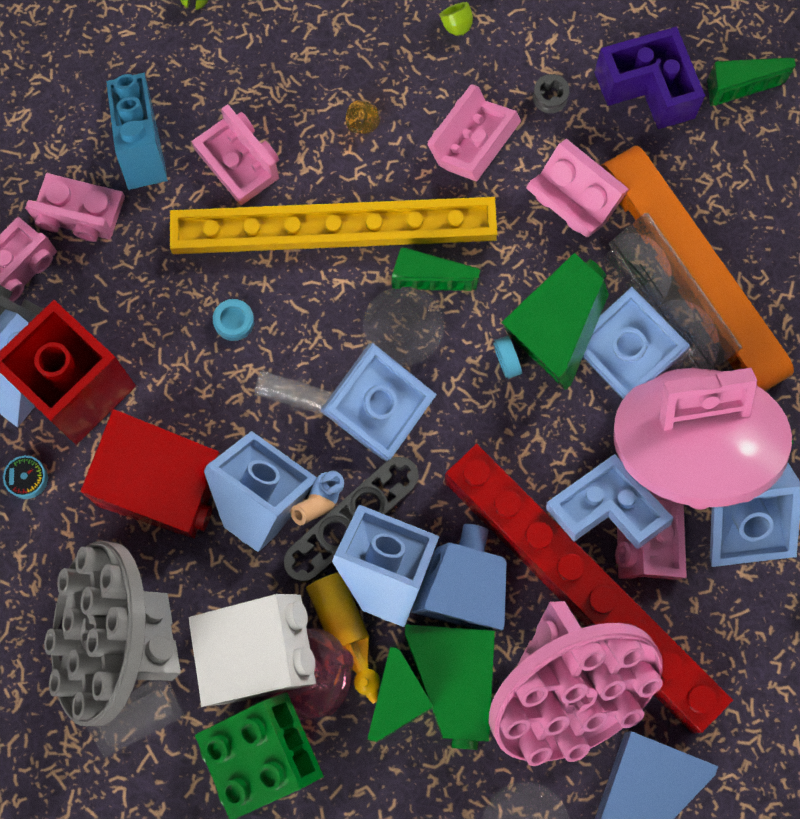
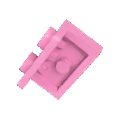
(472, 134)
(237, 156)
(22, 256)

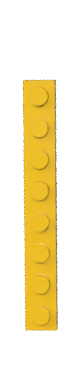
(333, 225)

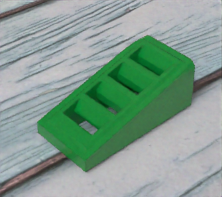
(745, 77)
(432, 273)

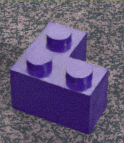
(652, 68)

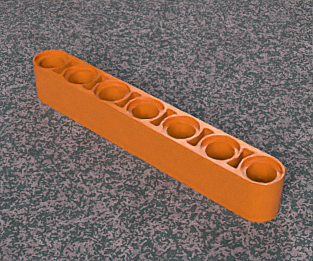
(652, 195)

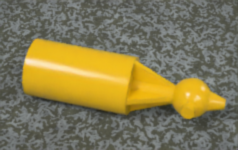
(342, 619)

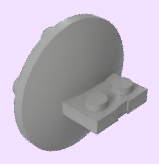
(107, 634)

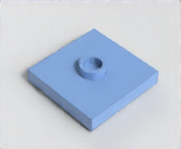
(632, 344)
(378, 402)

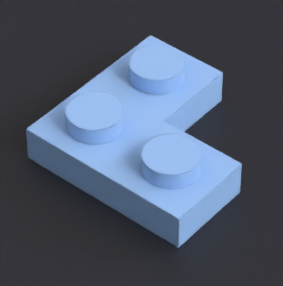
(611, 494)

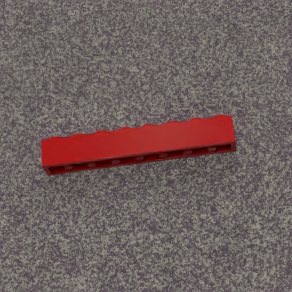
(580, 581)

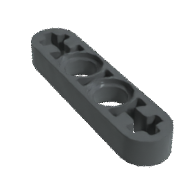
(344, 513)

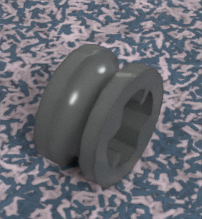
(546, 83)

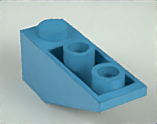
(135, 131)

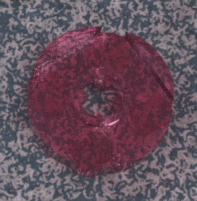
(332, 677)

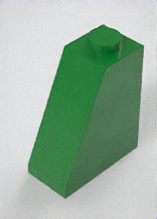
(560, 318)
(456, 678)

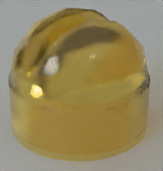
(362, 110)

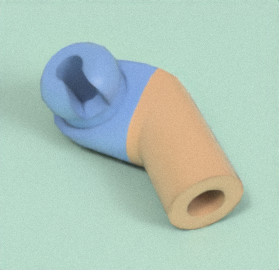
(320, 499)

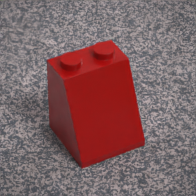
(65, 372)
(151, 475)

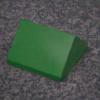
(399, 698)

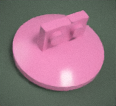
(703, 437)
(574, 688)

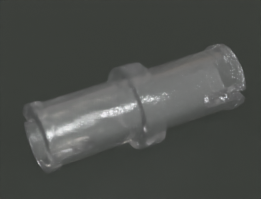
(291, 392)

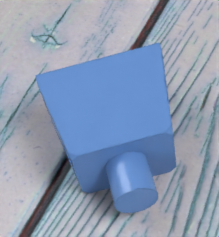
(465, 584)

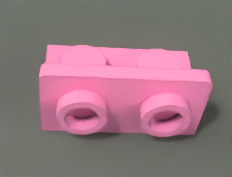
(577, 189)
(76, 206)
(660, 557)

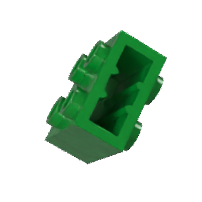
(258, 756)

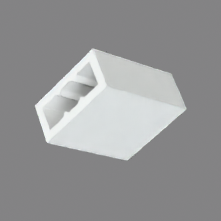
(252, 649)

